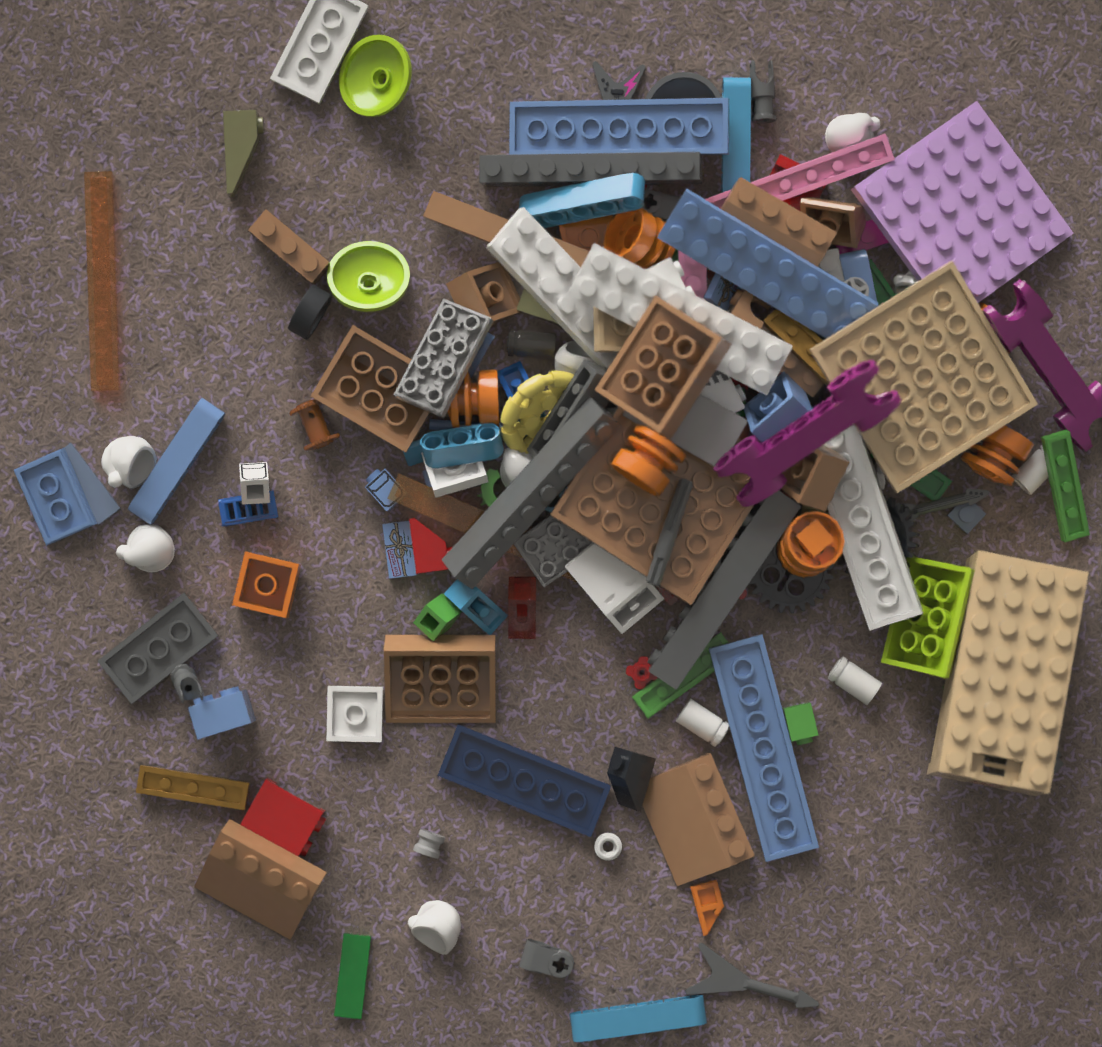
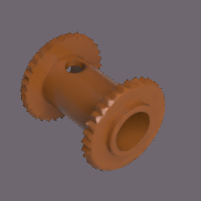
(315, 427)

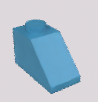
(476, 606)

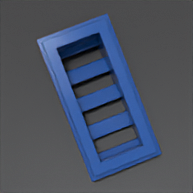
(225, 515)

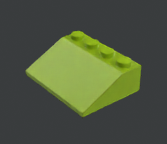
(930, 639)

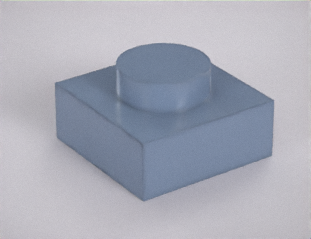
(966, 516)

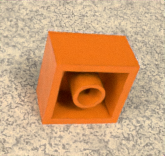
(266, 584)

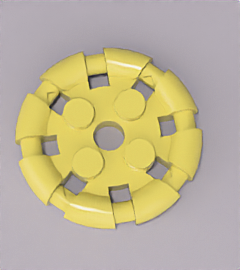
(528, 406)

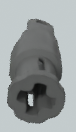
(762, 95)
(186, 683)

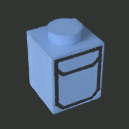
(379, 487)

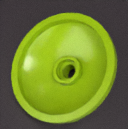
(364, 73)
(368, 265)

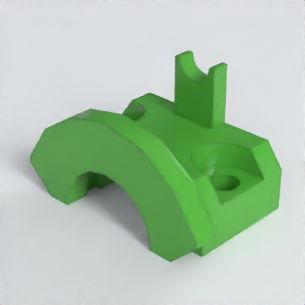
(487, 488)

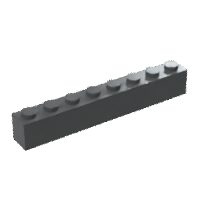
(571, 169)
(531, 492)
(722, 589)

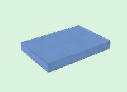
(55, 496)

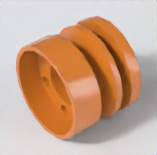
(635, 238)
(476, 399)
(996, 455)
(648, 460)
(794, 556)

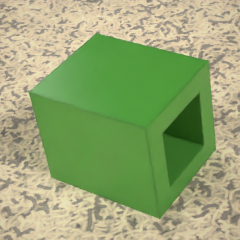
(437, 617)
(800, 723)

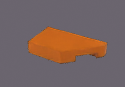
(707, 903)

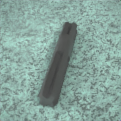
(669, 533)

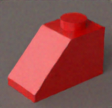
(427, 548)

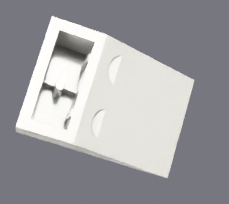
(614, 586)

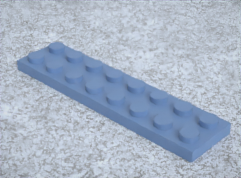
(620, 126)
(763, 266)
(763, 747)

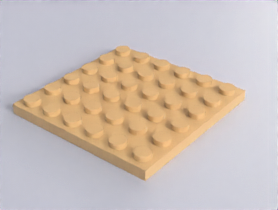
(943, 365)

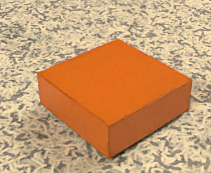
(814, 538)

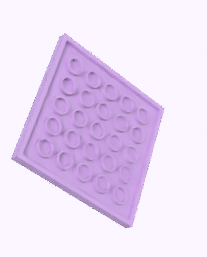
(963, 202)

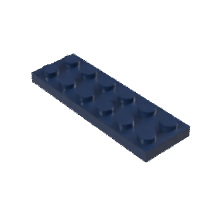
(524, 780)

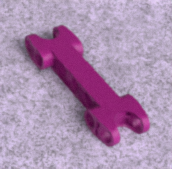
(1026, 330)
(846, 407)

